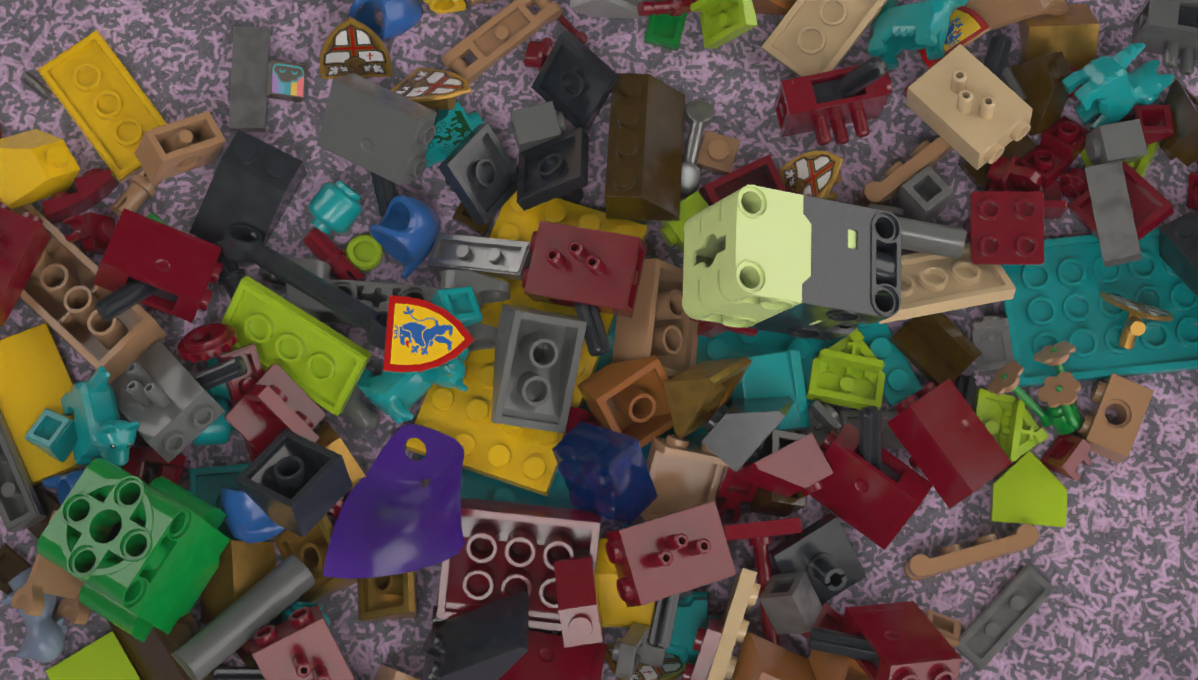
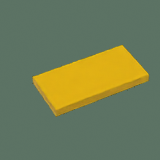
(103, 101)
(29, 383)

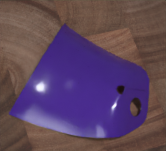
(391, 520)

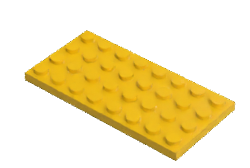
(500, 450)

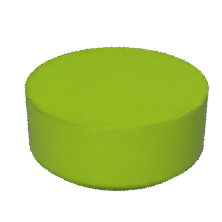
(365, 253)

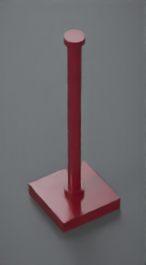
(759, 537)

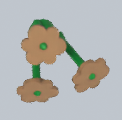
(1058, 391)

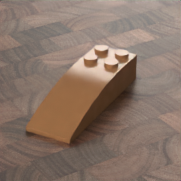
(66, 300)

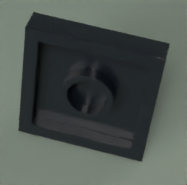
(575, 81)
(554, 170)
(481, 174)
(823, 554)

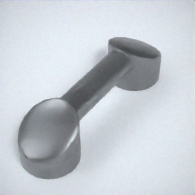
(699, 115)

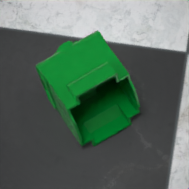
(135, 547)

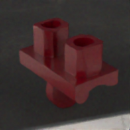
(140, 458)

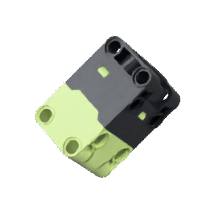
(791, 264)

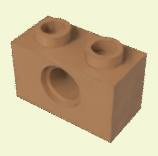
(179, 146)
(1129, 403)

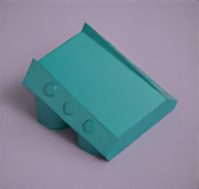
(777, 376)

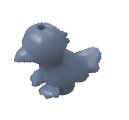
(43, 636)

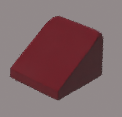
(1155, 121)

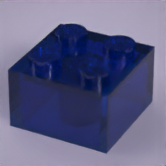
(605, 472)

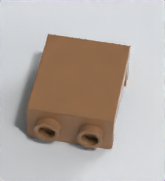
(681, 476)

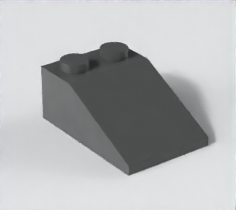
(535, 367)

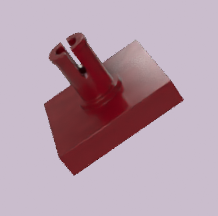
(1147, 205)

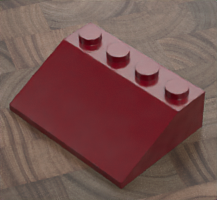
(511, 552)

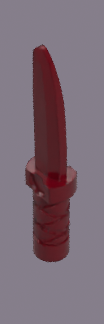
(670, 7)

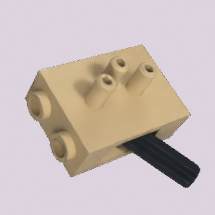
(971, 103)

